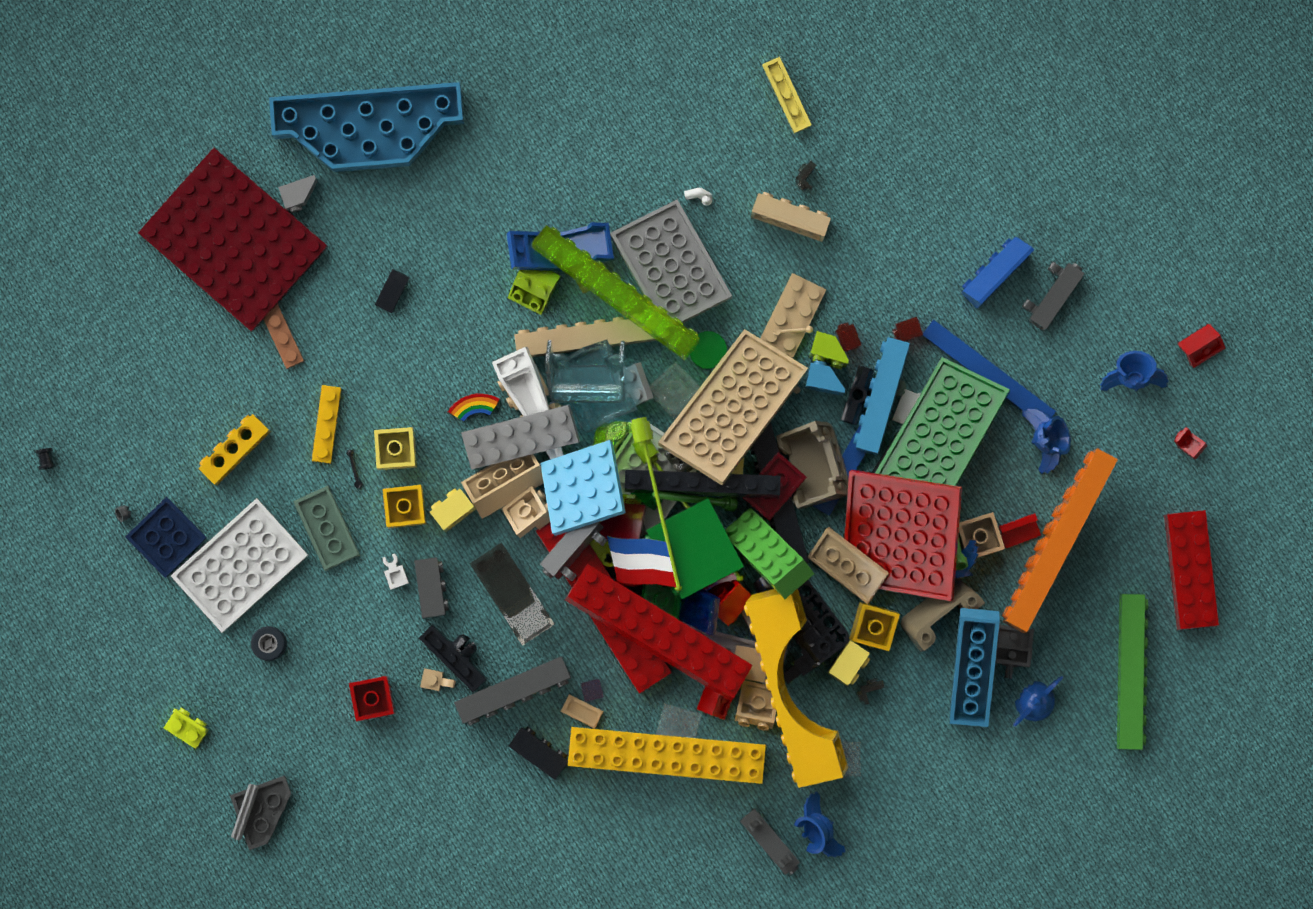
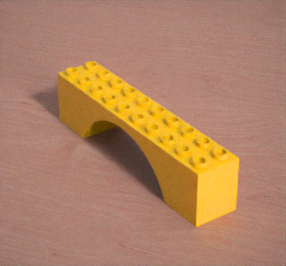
(812, 749)
(666, 755)

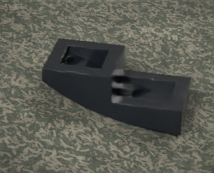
(392, 290)

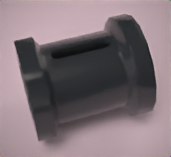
(45, 458)

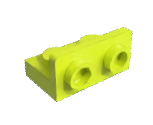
(186, 728)

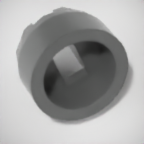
(122, 513)

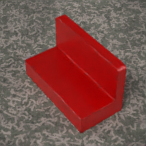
(1202, 345)
(1019, 530)
(713, 704)

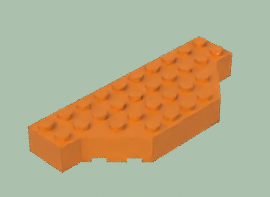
(1058, 540)

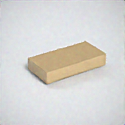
(581, 711)

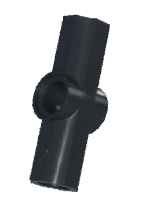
(861, 383)

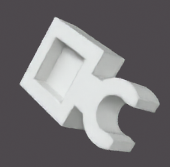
(395, 575)

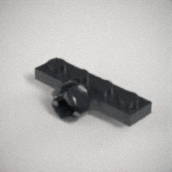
(455, 656)

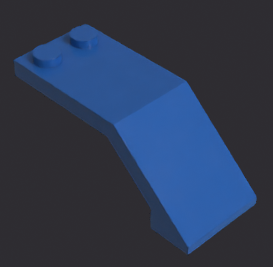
(592, 238)

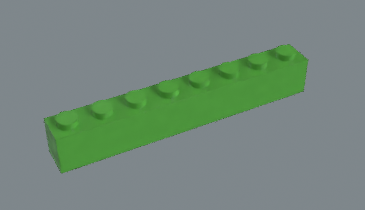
(1131, 671)

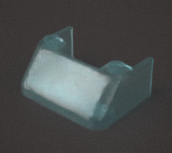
(586, 382)

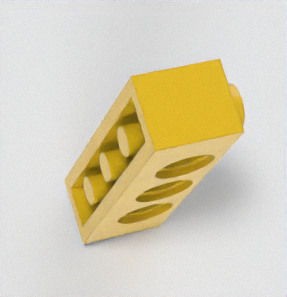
(217, 474)

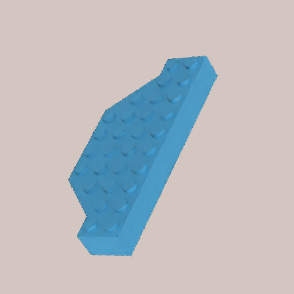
(367, 125)

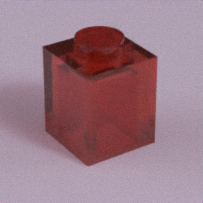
(907, 330)
(847, 337)

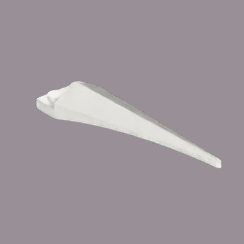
(524, 385)

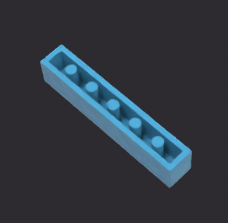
(882, 395)

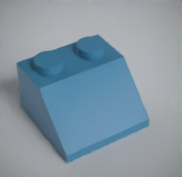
(823, 379)

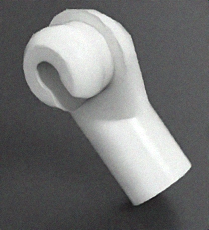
(700, 193)

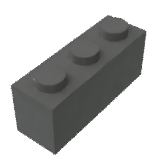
(431, 587)

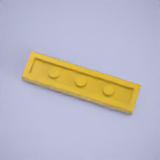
(326, 424)

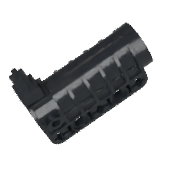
(814, 636)

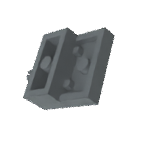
(1013, 648)

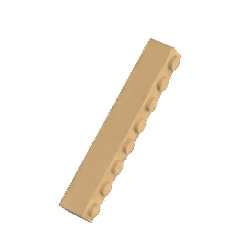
(574, 338)

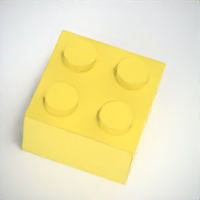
(395, 448)
(452, 509)
(848, 663)

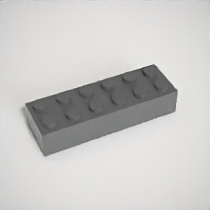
(512, 690)

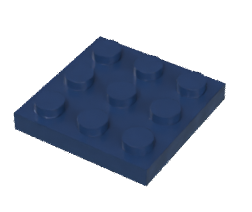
(166, 537)

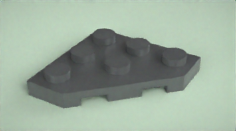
(266, 810)

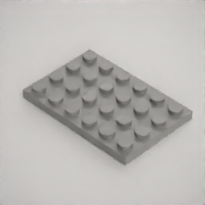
(671, 263)

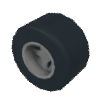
(263, 639)

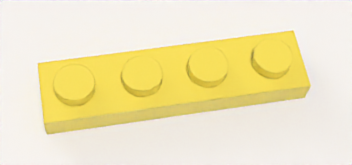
(786, 95)

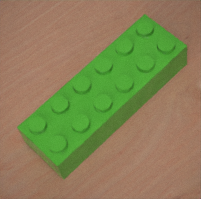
(768, 553)

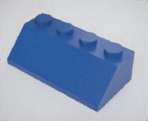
(997, 271)

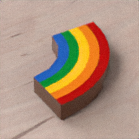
(473, 405)

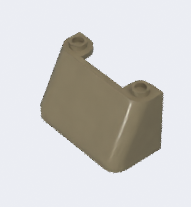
(818, 456)
(918, 620)

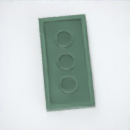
(326, 528)

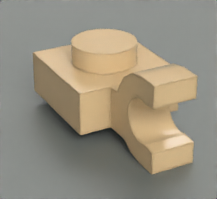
(434, 680)

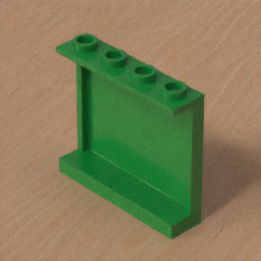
(698, 547)

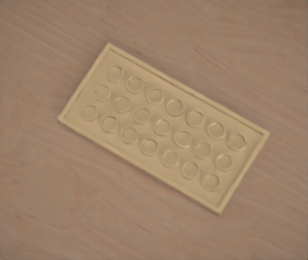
(733, 407)

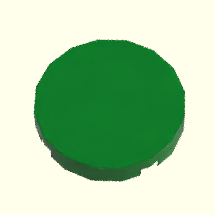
(709, 350)

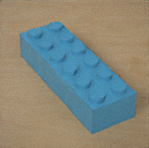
(974, 667)

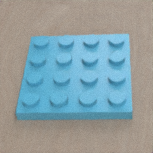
(582, 488)

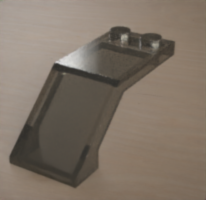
(512, 593)

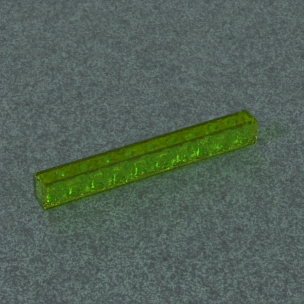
(615, 292)

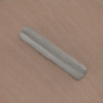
(244, 812)

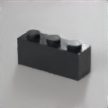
(539, 752)

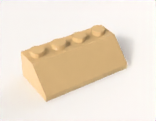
(790, 217)
(502, 483)

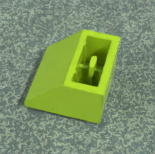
(534, 289)
(828, 349)

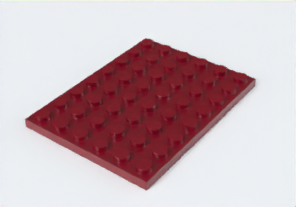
(233, 239)

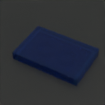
(701, 611)

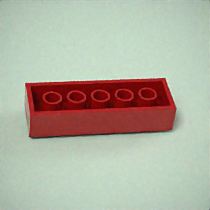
(1191, 570)

